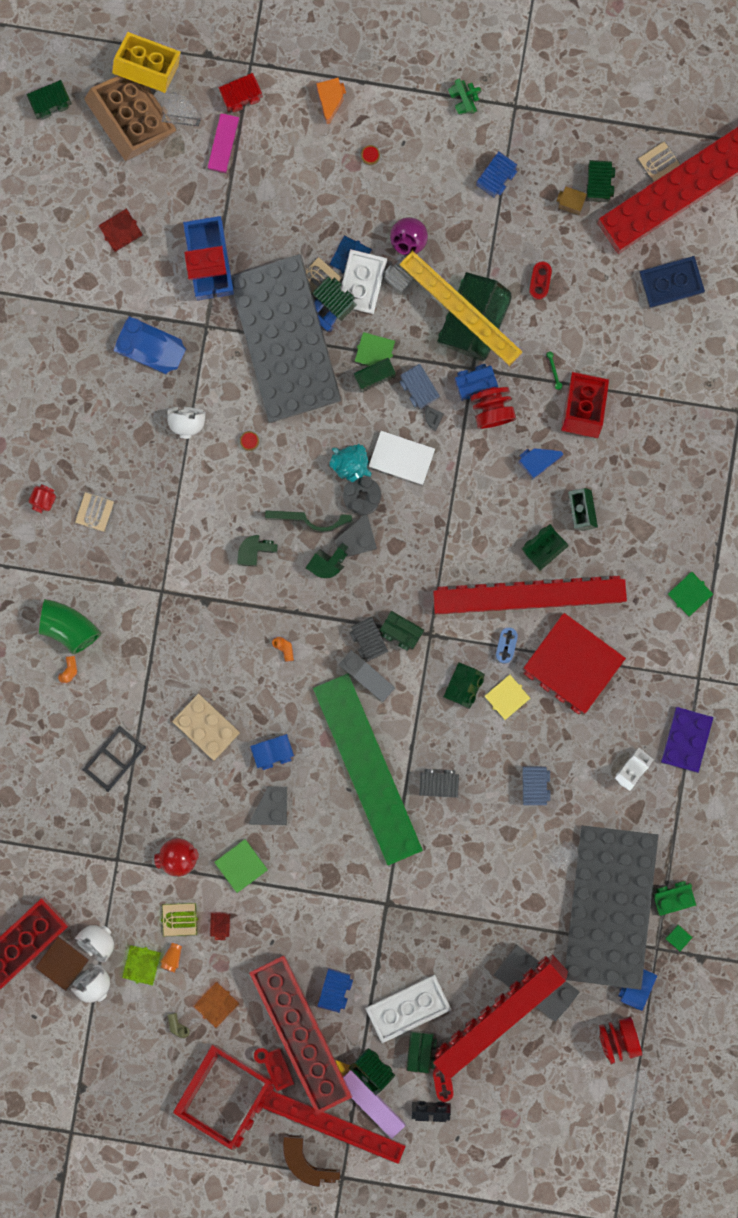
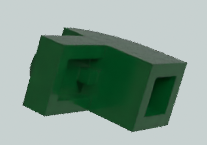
(249, 550)
(326, 566)

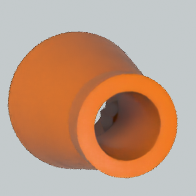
(172, 957)

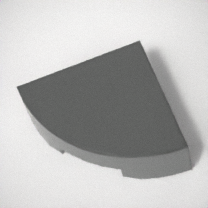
(433, 417)

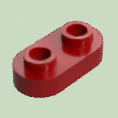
(540, 281)

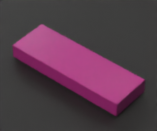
(223, 143)

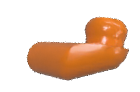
(285, 646)
(70, 672)

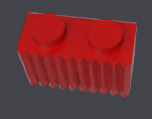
(240, 93)

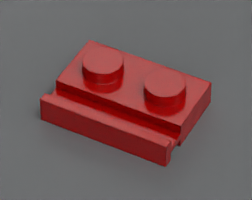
(205, 263)

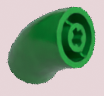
(67, 626)

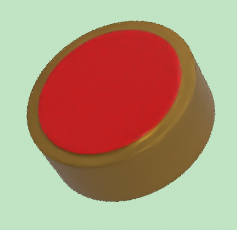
(370, 155)
(249, 441)

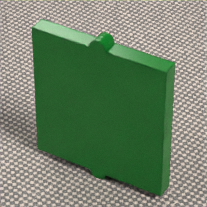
(690, 594)

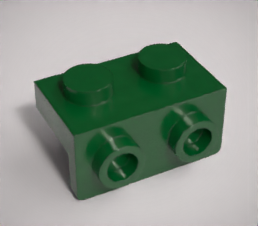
(544, 547)
(464, 685)

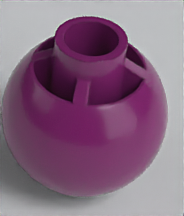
(408, 235)

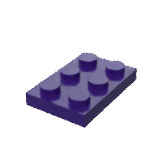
(687, 739)

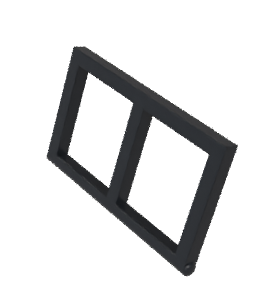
(103, 749)

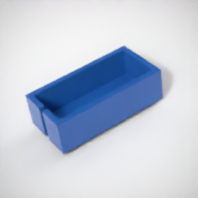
(208, 234)

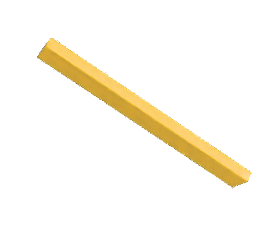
(461, 308)

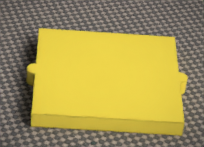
(507, 697)

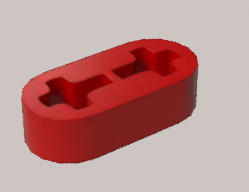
(438, 1086)

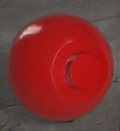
(176, 857)

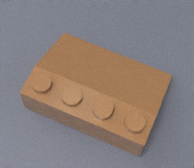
(128, 115)

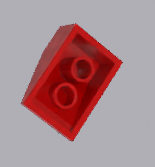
(585, 405)

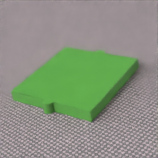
(373, 349)

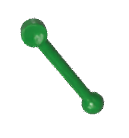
(558, 386)

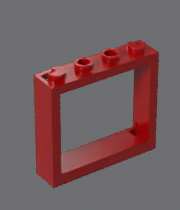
(196, 1083)

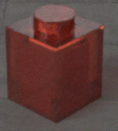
(220, 925)

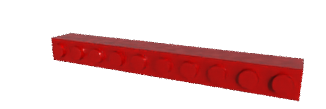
(529, 596)

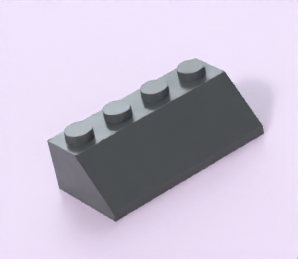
(514, 968)

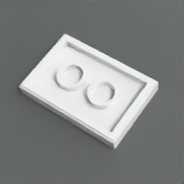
(364, 279)
(401, 458)

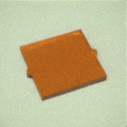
(216, 1004)

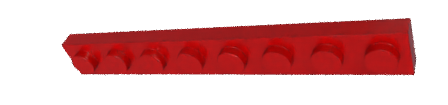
(334, 1126)

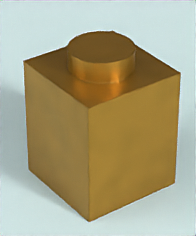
(571, 200)

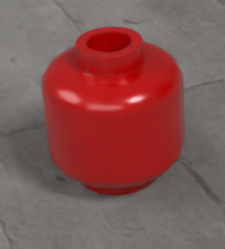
(42, 498)

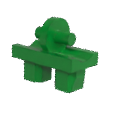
(461, 89)

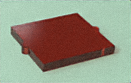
(120, 230)

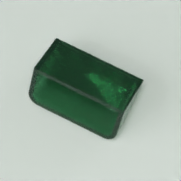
(490, 300)

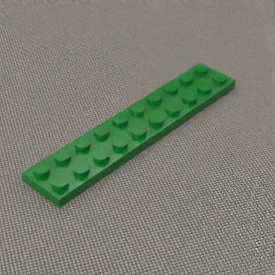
(368, 769)

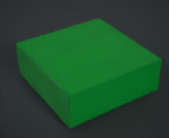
(678, 938)

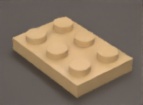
(206, 727)

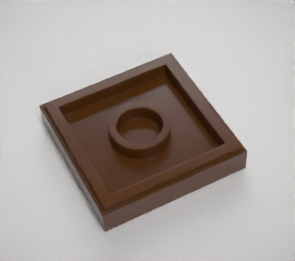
(62, 963)

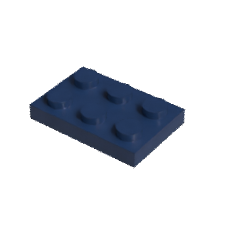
(672, 282)

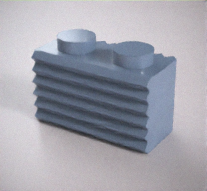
(419, 387)
(535, 785)

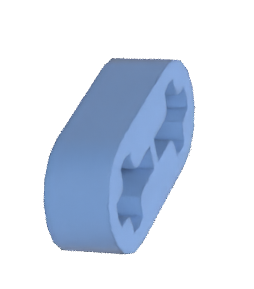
(511, 647)

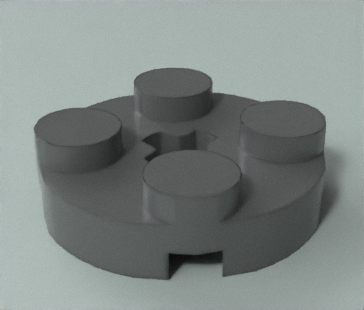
(360, 506)

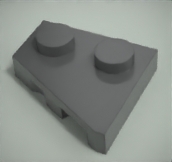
(272, 807)

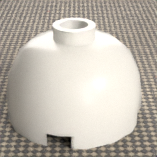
(186, 421)
(96, 941)
(92, 985)

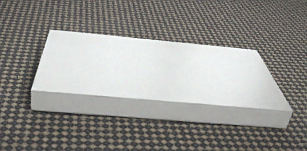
(408, 1008)

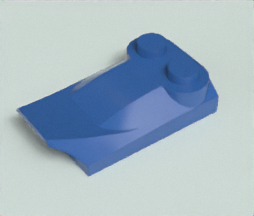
(149, 346)

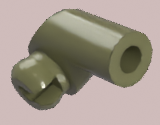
(177, 1028)

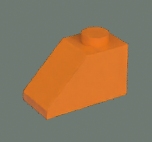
(331, 97)

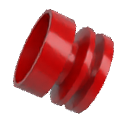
(493, 408)
(620, 1040)

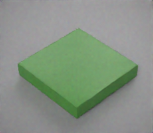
(241, 866)

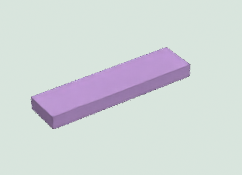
(374, 1106)

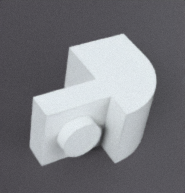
(633, 769)

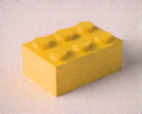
(146, 62)

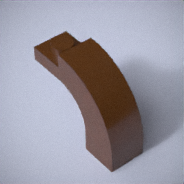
(301, 1167)

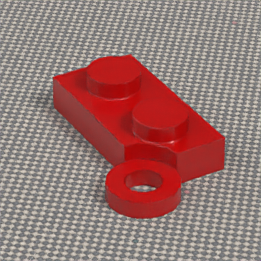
(276, 1067)

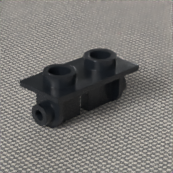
(440, 1110)

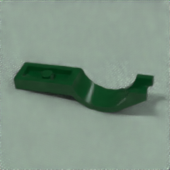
(301, 517)

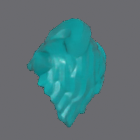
(350, 462)

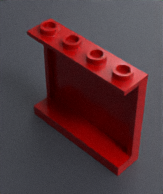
(573, 664)

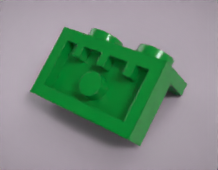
(674, 899)

